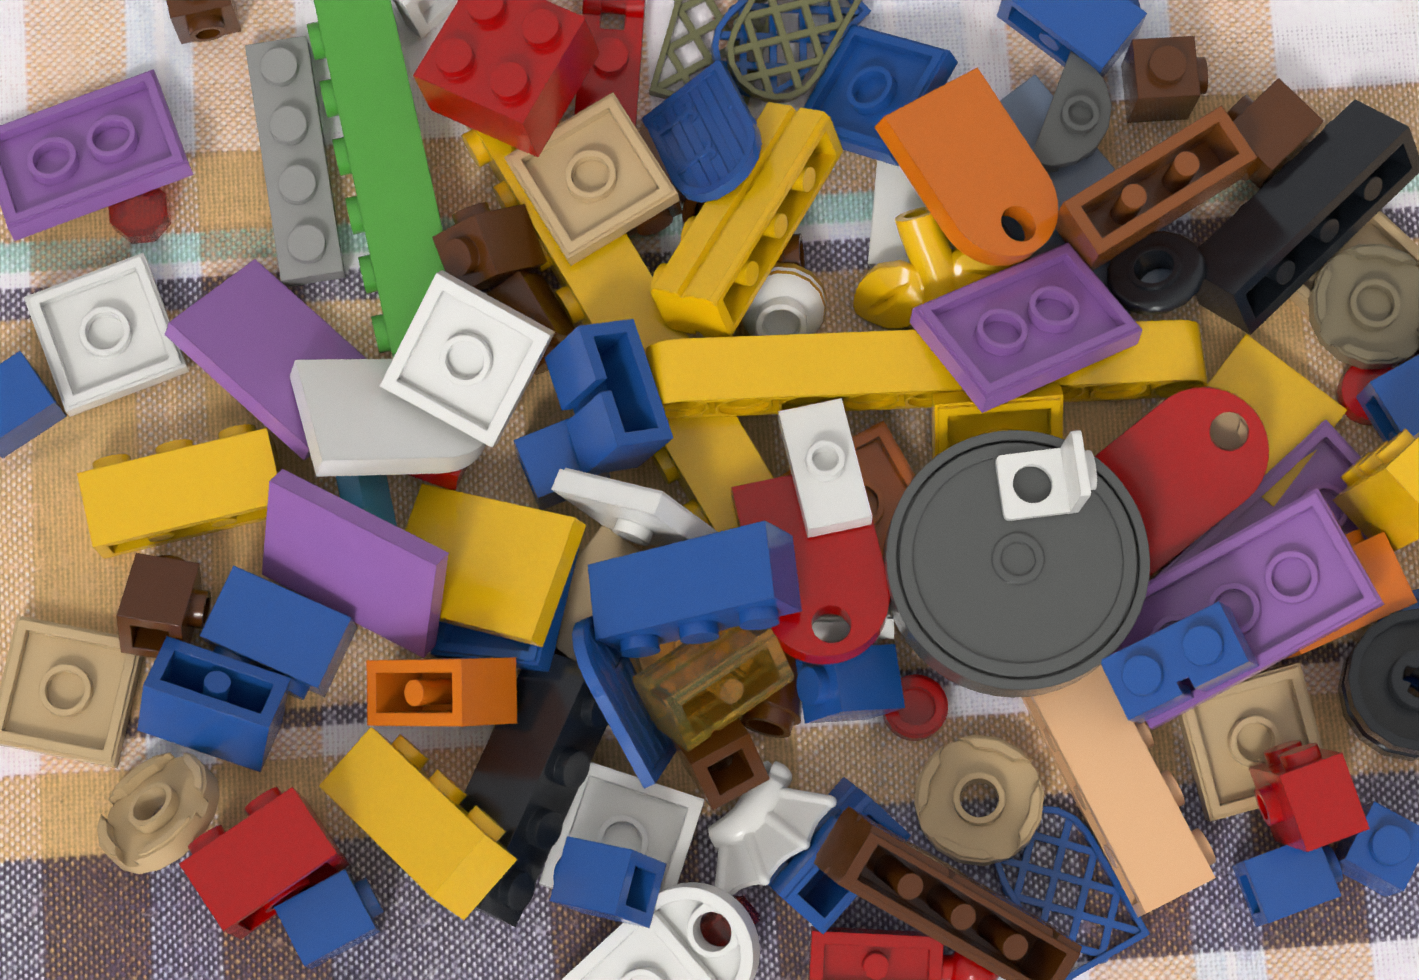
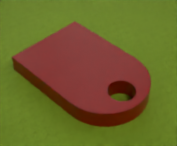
(1180, 473)
(835, 573)

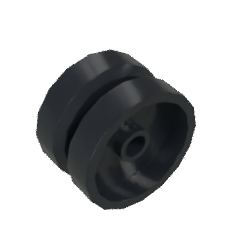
(1373, 686)

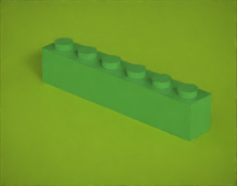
(383, 155)

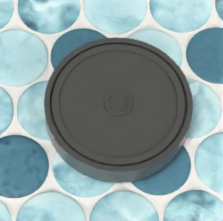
(1014, 600)

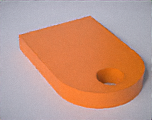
(973, 170)

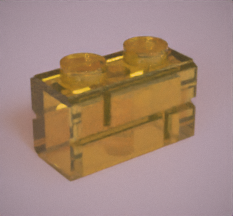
(712, 683)

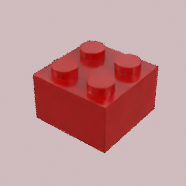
(508, 68)
(261, 860)

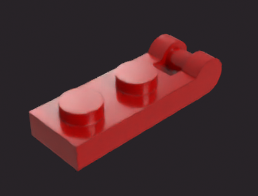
(620, 55)

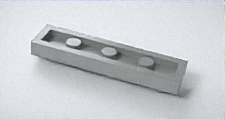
(295, 161)

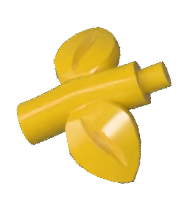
(896, 287)

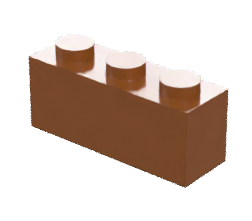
(1155, 188)

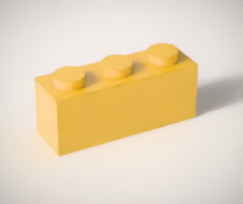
(178, 490)
(1385, 491)
(420, 820)

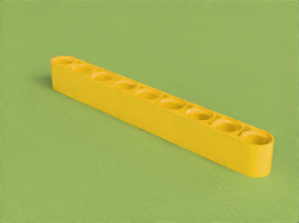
(887, 371)

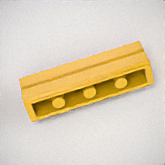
(741, 235)

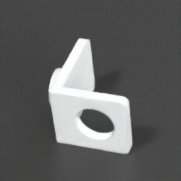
(1070, 473)

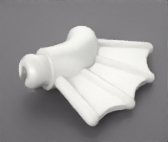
(765, 830)

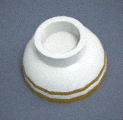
(787, 303)

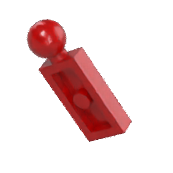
(886, 956)

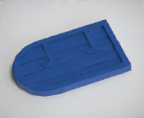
(706, 135)
(613, 689)

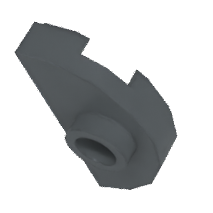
(1075, 117)

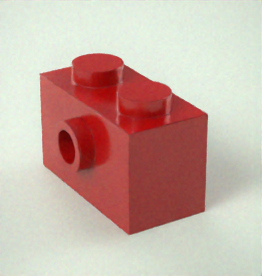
(1307, 796)

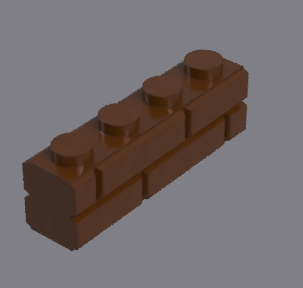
(943, 901)

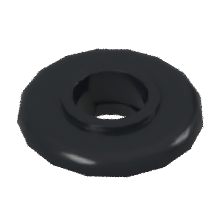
(1154, 252)

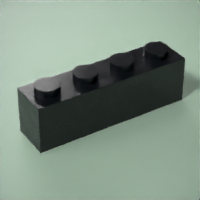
(1305, 214)
(534, 774)

